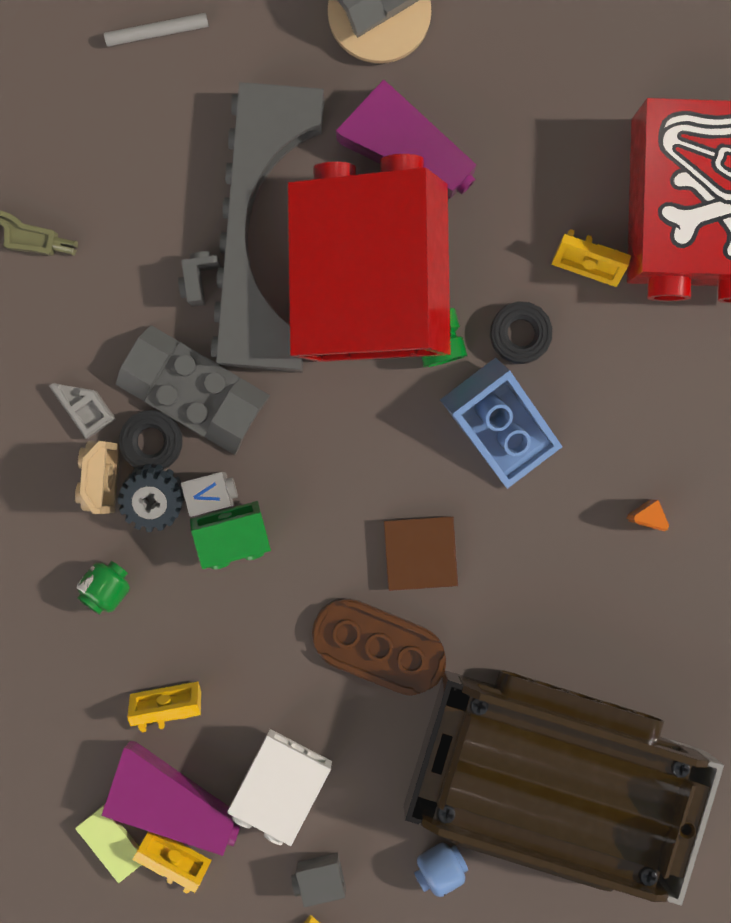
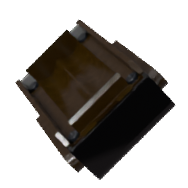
(563, 785)

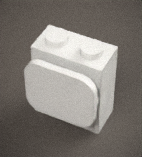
(279, 788)

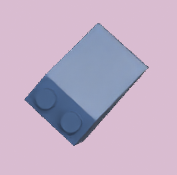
(501, 422)

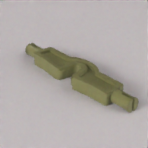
(33, 238)

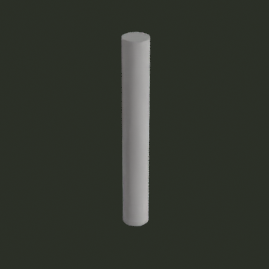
(156, 29)

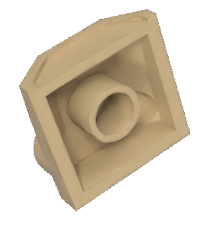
(98, 477)

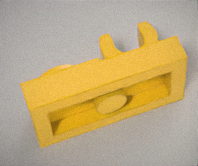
(591, 259)
(164, 705)
(172, 860)

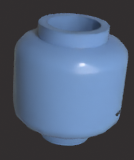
(441, 869)

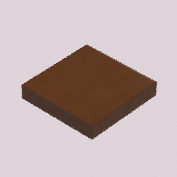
(421, 553)

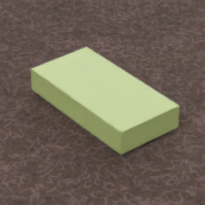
(110, 844)

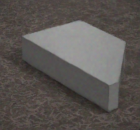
(84, 408)

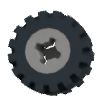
(156, 486)

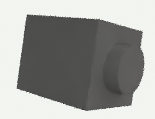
(319, 880)

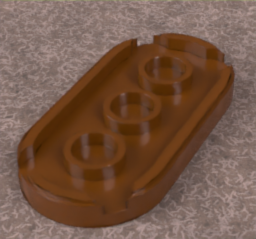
(379, 646)

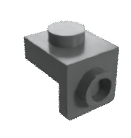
(191, 284)

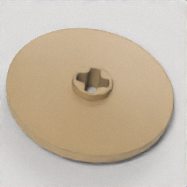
(387, 41)

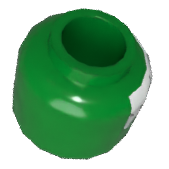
(103, 587)

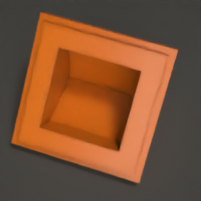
(649, 515)

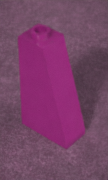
(391, 125)
(167, 803)

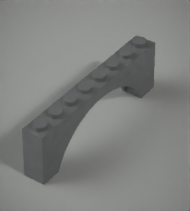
(268, 126)

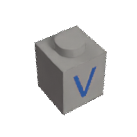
(209, 493)

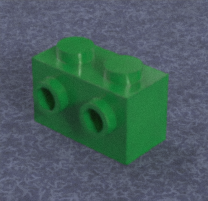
(230, 535)

